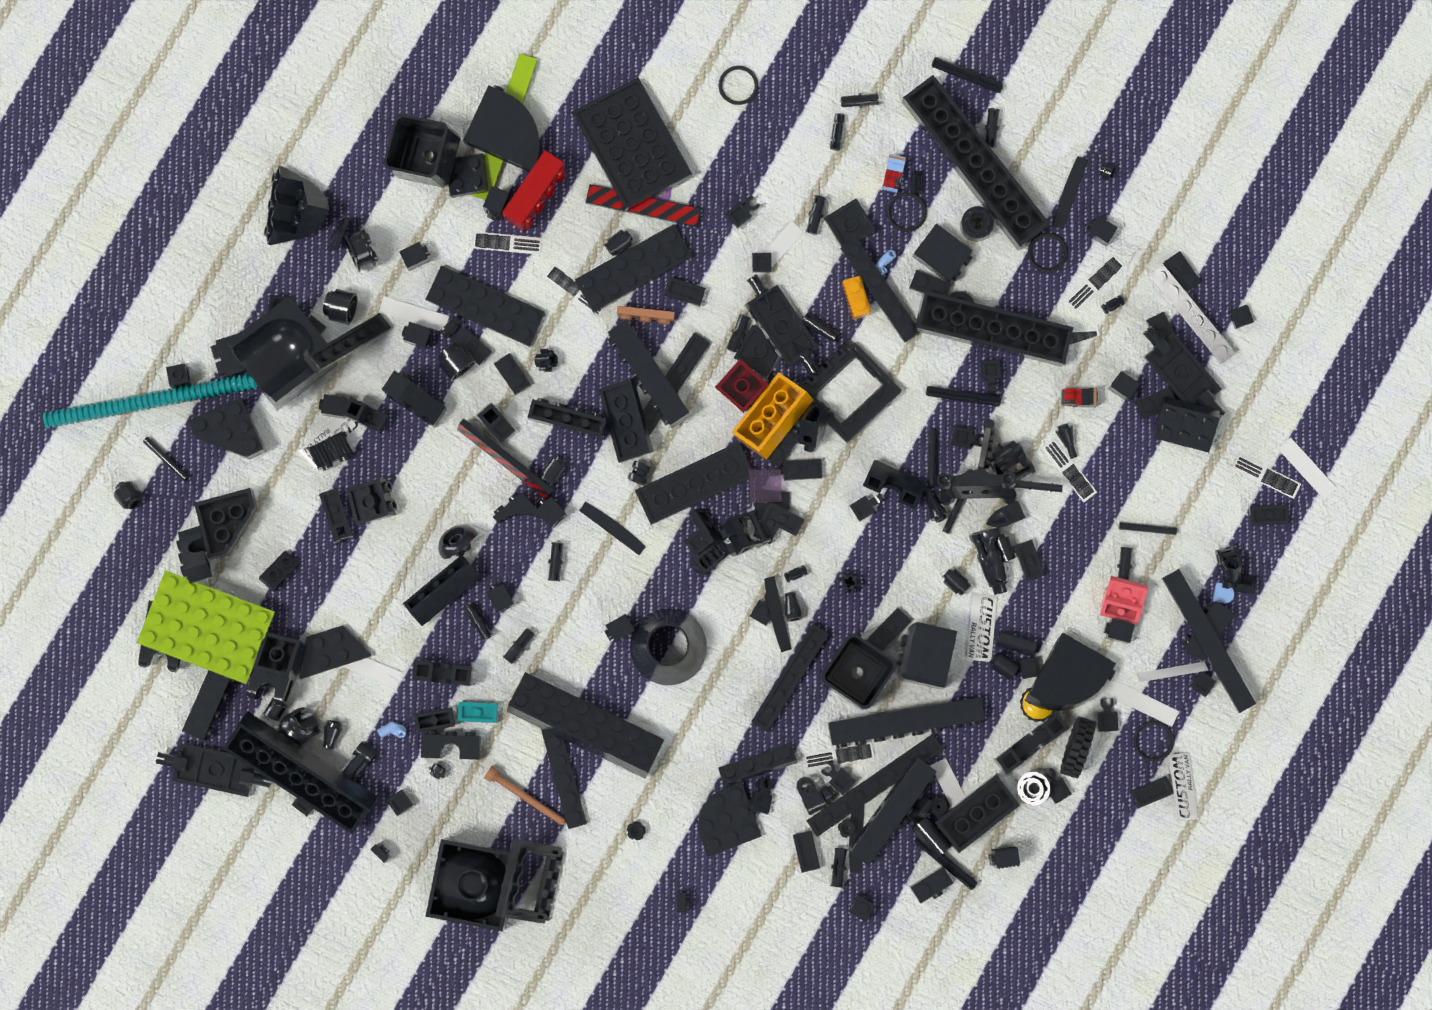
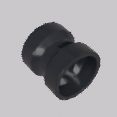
(639, 473)

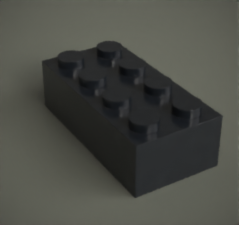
(976, 813)

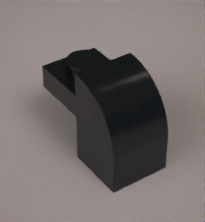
(365, 415)
(495, 422)

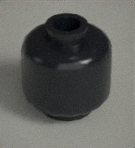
(128, 495)

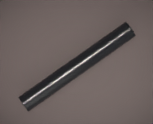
(165, 458)
(932, 458)
(953, 515)
(1147, 528)

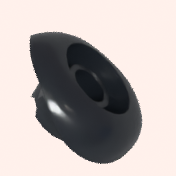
(456, 541)

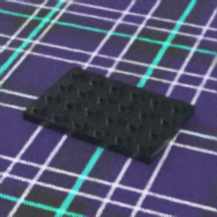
(631, 143)

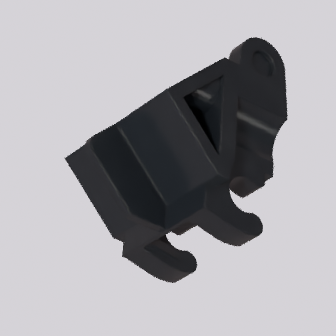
(1008, 457)
(737, 537)

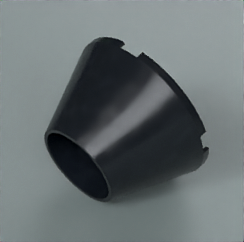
(668, 673)

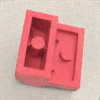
(1123, 600)

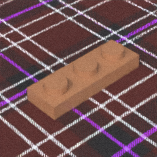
(645, 315)

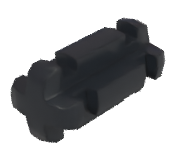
(916, 182)
(1113, 304)
(451, 326)
(795, 573)

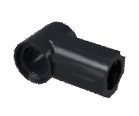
(362, 757)

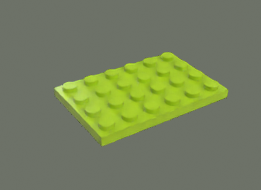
(205, 627)

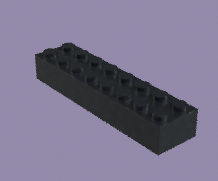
(993, 328)
(585, 725)
(299, 772)

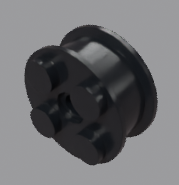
(359, 249)

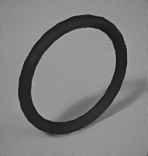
(738, 68)
(911, 228)
(1046, 269)
(1155, 758)

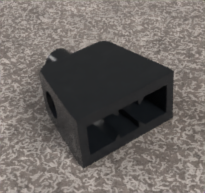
(810, 431)

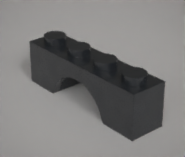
(1031, 743)

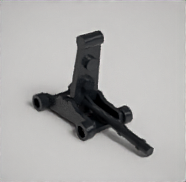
(983, 484)

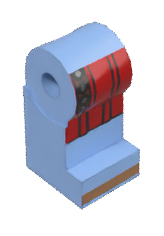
(893, 173)

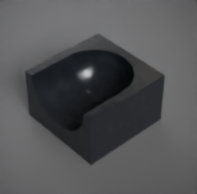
(275, 351)
(468, 884)

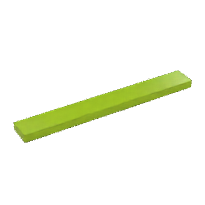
(517, 88)

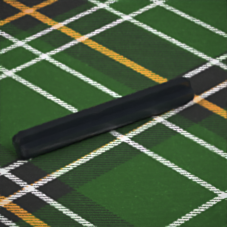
(967, 75)
(965, 396)
(950, 866)

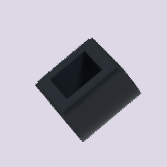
(274, 711)

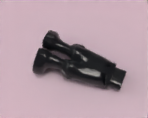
(990, 560)

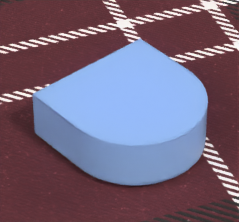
(1222, 594)

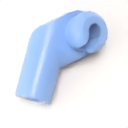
(884, 260)
(392, 728)

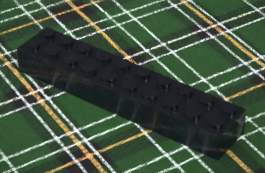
(975, 162)

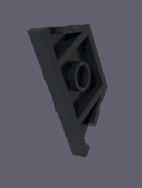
(331, 650)

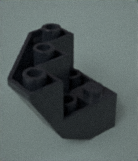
(293, 208)

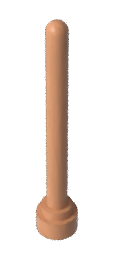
(493, 775)

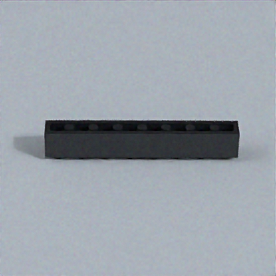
(906, 721)

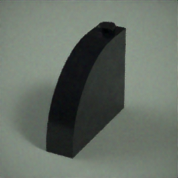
(504, 130)
(1069, 676)

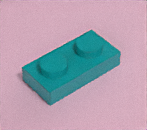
(477, 712)

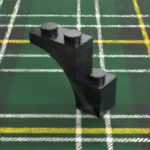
(520, 505)

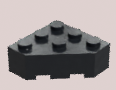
(414, 398)
(229, 429)
(225, 520)

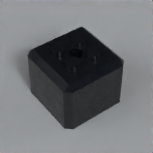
(409, 143)
(926, 655)
(876, 670)

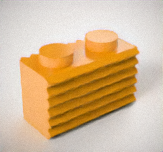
(856, 297)

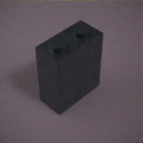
(943, 254)

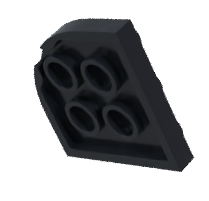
(727, 821)

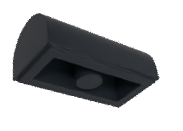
(1016, 643)
(434, 719)
(932, 837)

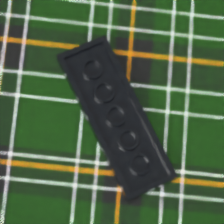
(633, 268)
(485, 306)
(694, 483)

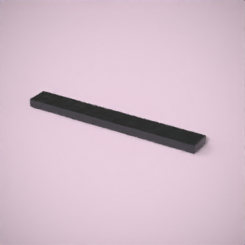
(1208, 641)
(872, 786)

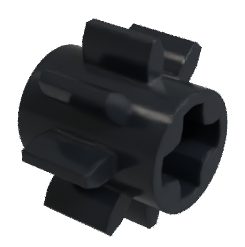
(546, 360)
(854, 580)

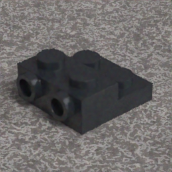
(371, 501)

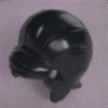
(299, 726)

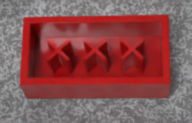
(534, 191)

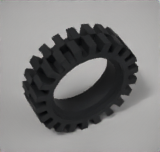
(1078, 747)

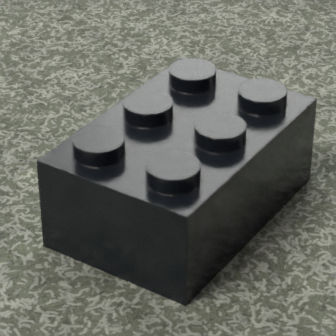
(1186, 424)

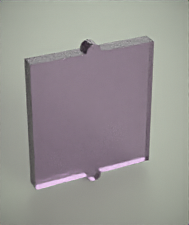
(765, 485)

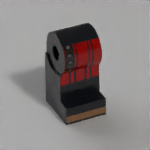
(1079, 397)

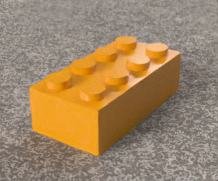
(772, 416)

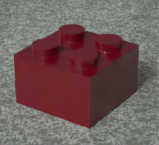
(741, 385)

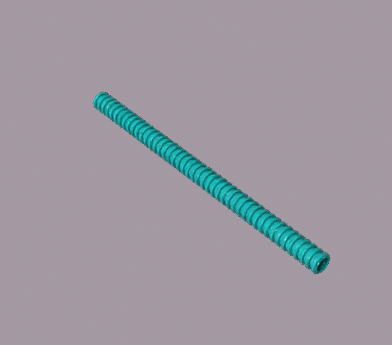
(148, 400)

